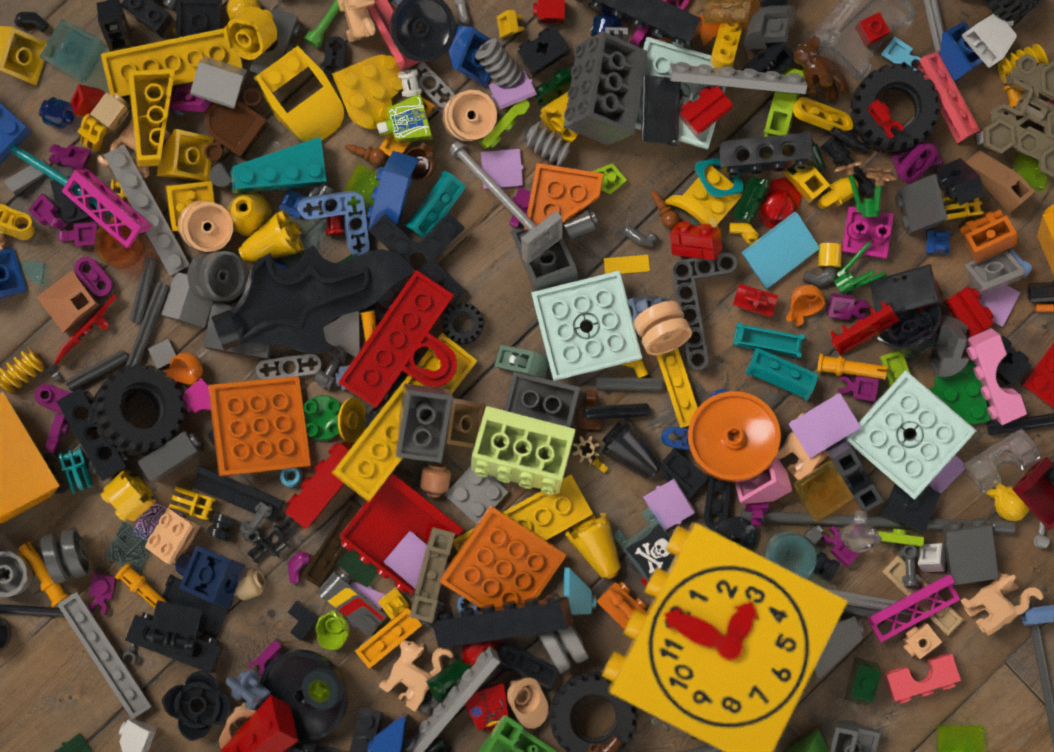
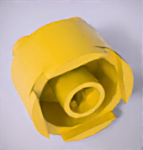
(251, 32)
(128, 496)

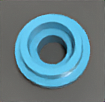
(291, 483)

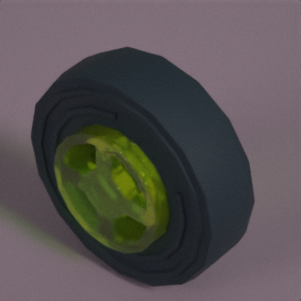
(322, 697)

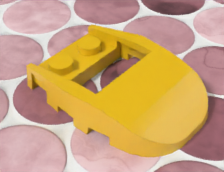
(315, 116)

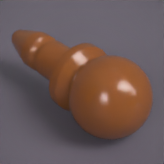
(375, 156)
(669, 217)

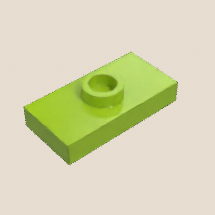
(900, 536)

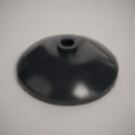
(435, 32)

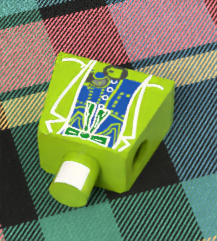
(406, 121)

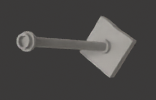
(539, 237)

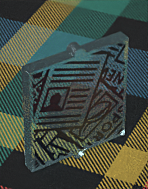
(129, 546)

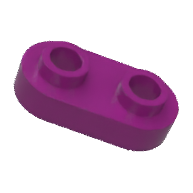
(916, 162)
(93, 277)
(54, 394)

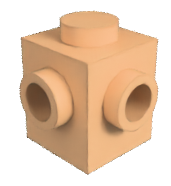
(920, 640)

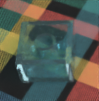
(73, 51)

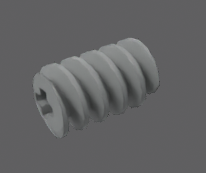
(498, 63)
(547, 144)

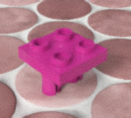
(863, 229)

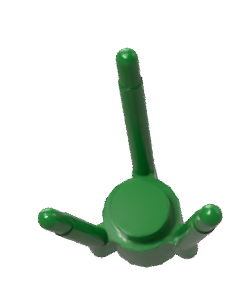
(847, 282)

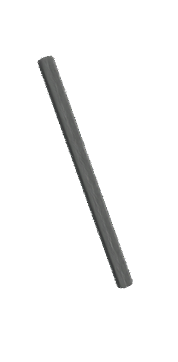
(141, 344)

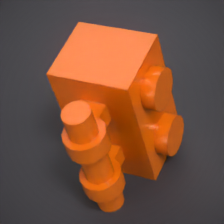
(988, 235)
(619, 603)

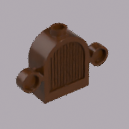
(234, 128)

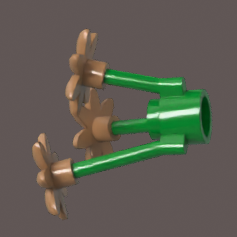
(870, 207)

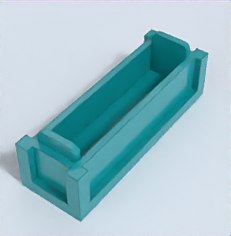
(436, 204)
(768, 340)
(782, 373)

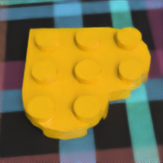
(369, 89)

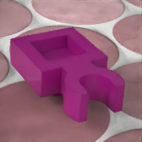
(842, 307)
(863, 387)
(59, 428)
(839, 551)
(101, 588)

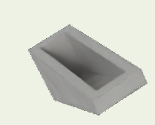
(24, 179)

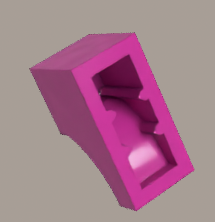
(197, 397)

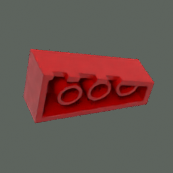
(319, 489)
(266, 731)

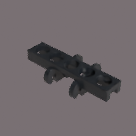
(281, 536)

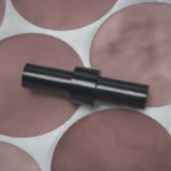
(849, 140)

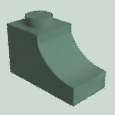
(522, 361)

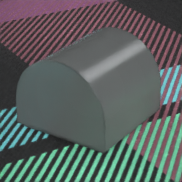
(220, 177)

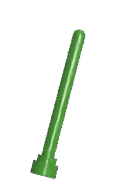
(316, 36)

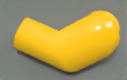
(745, 230)

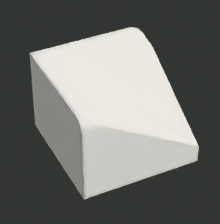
(932, 557)

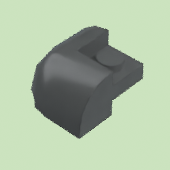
(769, 26)
(949, 354)
(854, 738)

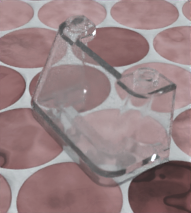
(841, 40)

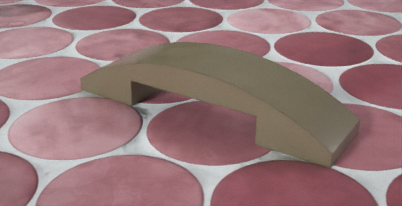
(431, 570)

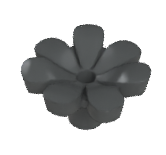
(429, 703)

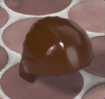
(426, 164)

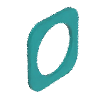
(700, 168)

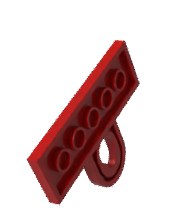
(396, 341)

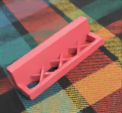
(381, 15)
(952, 103)

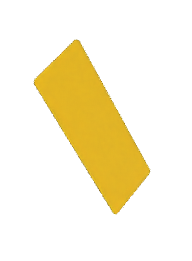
(627, 264)

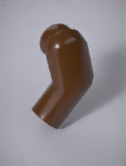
(611, 746)

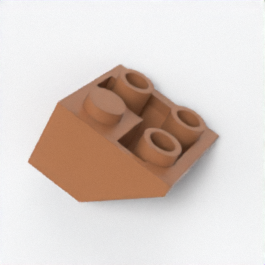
(68, 301)

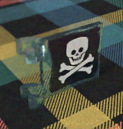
(647, 546)

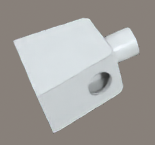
(991, 39)

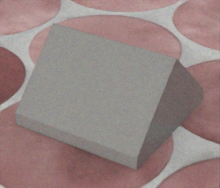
(218, 82)
(994, 272)
(184, 305)

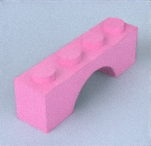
(987, 352)

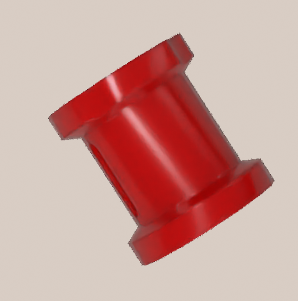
(334, 225)

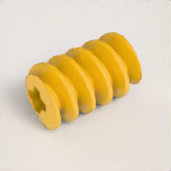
(1009, 61)
(20, 371)

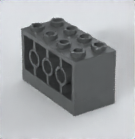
(605, 88)

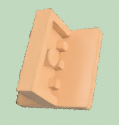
(172, 536)

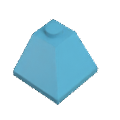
(578, 593)

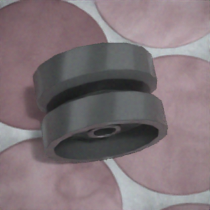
(217, 276)
(65, 555)

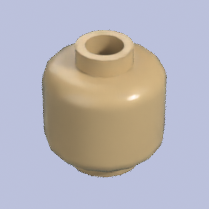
(250, 584)

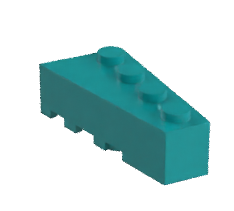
(284, 169)

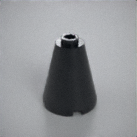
(629, 449)

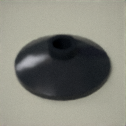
(740, 528)

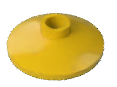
(352, 420)

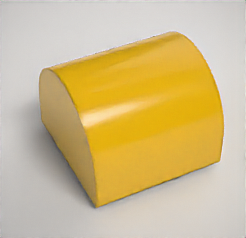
(830, 255)

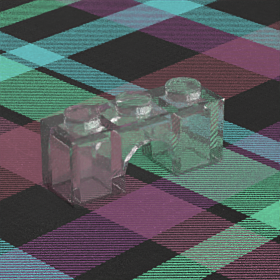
(1015, 449)

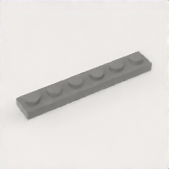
(736, 78)
(144, 204)
(104, 655)
(453, 702)

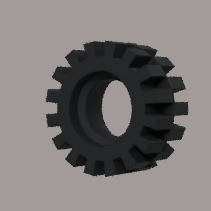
(463, 309)

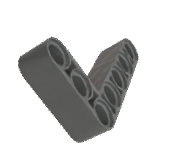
(692, 303)

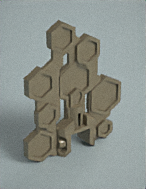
(1005, 120)

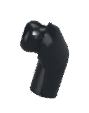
(24, 18)

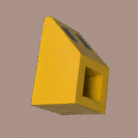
(807, 182)

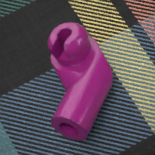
(295, 564)

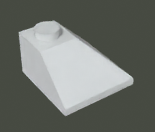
(136, 735)

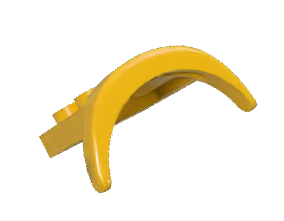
(703, 205)

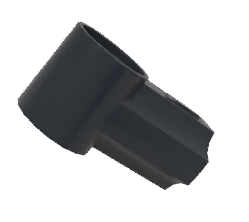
(1041, 292)

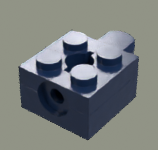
(206, 575)

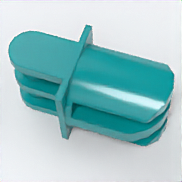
(76, 469)

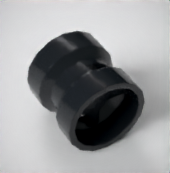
(221, 526)
(825, 566)

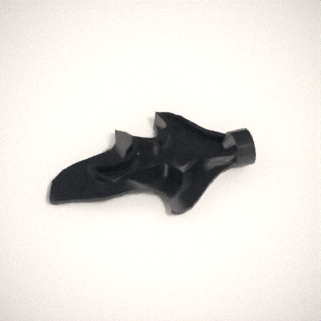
(298, 302)

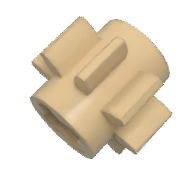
(592, 447)

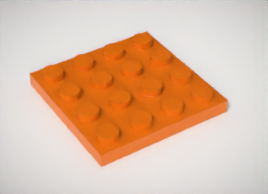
(259, 426)
(501, 562)

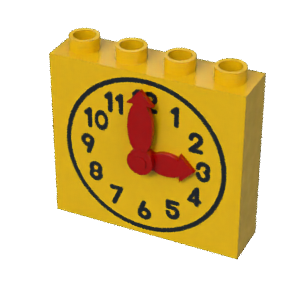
(723, 642)

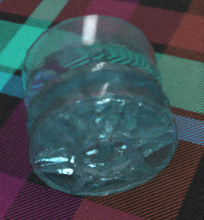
(803, 556)

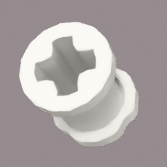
(409, 88)

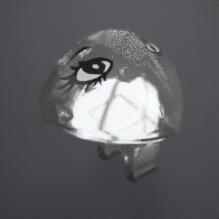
(859, 536)

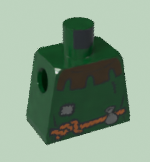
(863, 681)

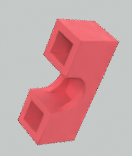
(941, 674)

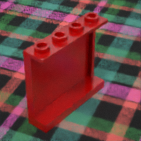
(387, 520)

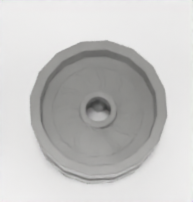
(563, 643)

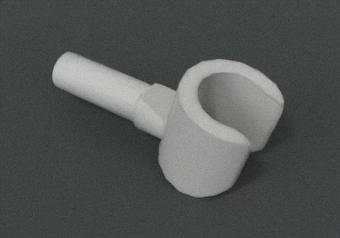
(1040, 540)

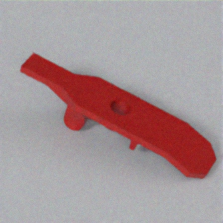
(97, 317)

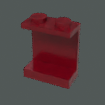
(1038, 492)

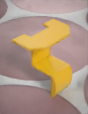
(599, 465)

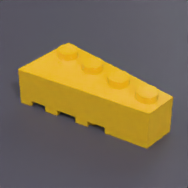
(149, 107)

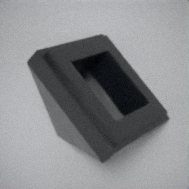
(438, 745)

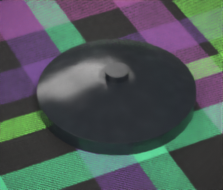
(285, 680)

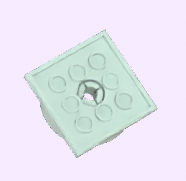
(658, 59)
(594, 300)
(916, 460)

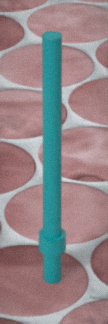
(52, 173)

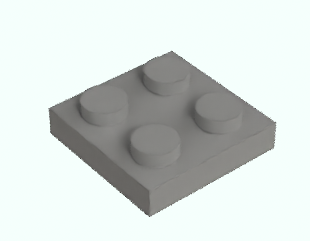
(475, 494)

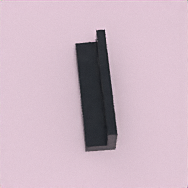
(235, 492)

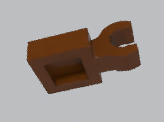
(582, 422)

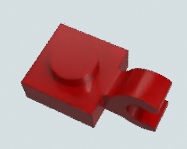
(880, 114)

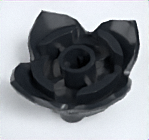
(913, 332)
(179, 704)

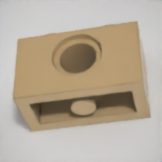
(112, 112)

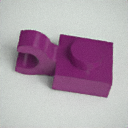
(72, 156)
(522, 201)
(45, 212)
(82, 234)
(757, 511)
(270, 652)

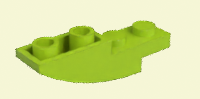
(781, 111)

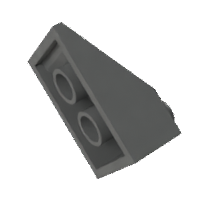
(921, 205)
(550, 268)
(212, 341)
(543, 399)
(423, 422)

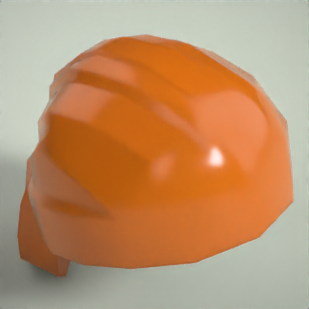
(805, 302)
(185, 368)

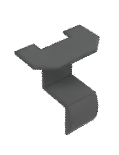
(54, 373)

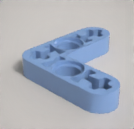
(341, 209)

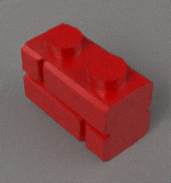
(705, 110)
(696, 240)
(968, 309)

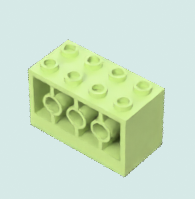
(522, 450)

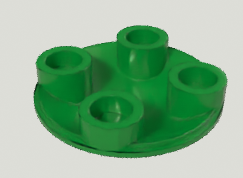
(322, 417)

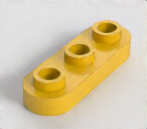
(725, 45)
(821, 115)

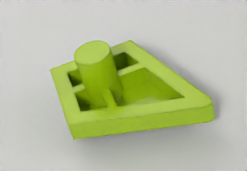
(612, 178)

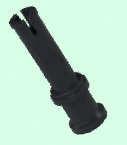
(866, 187)

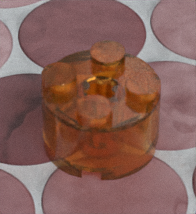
(107, 250)

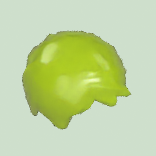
(332, 630)

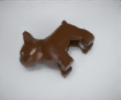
(819, 70)

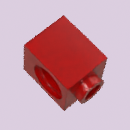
(549, 11)
(872, 29)

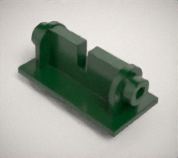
(547, 91)
(751, 199)
(447, 678)

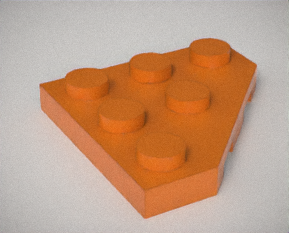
(562, 191)

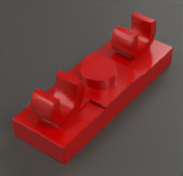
(864, 329)

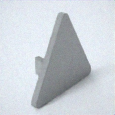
(344, 333)

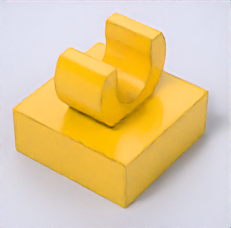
(508, 23)
(393, 603)

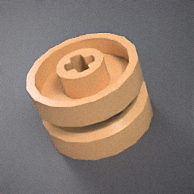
(479, 106)
(215, 234)
(662, 327)

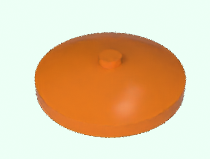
(734, 436)

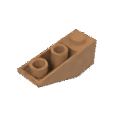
(1001, 182)

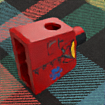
(488, 706)

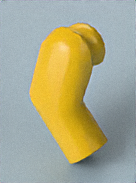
(638, 366)

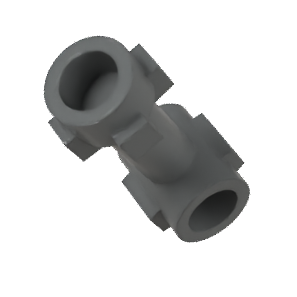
(325, 378)
(248, 528)
(909, 554)

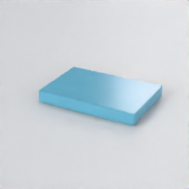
(780, 250)

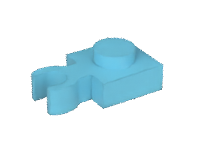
(899, 52)

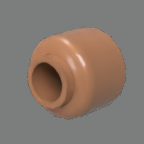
(435, 479)

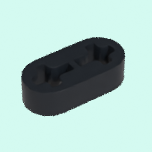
(329, 55)
(58, 471)

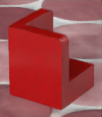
(85, 99)

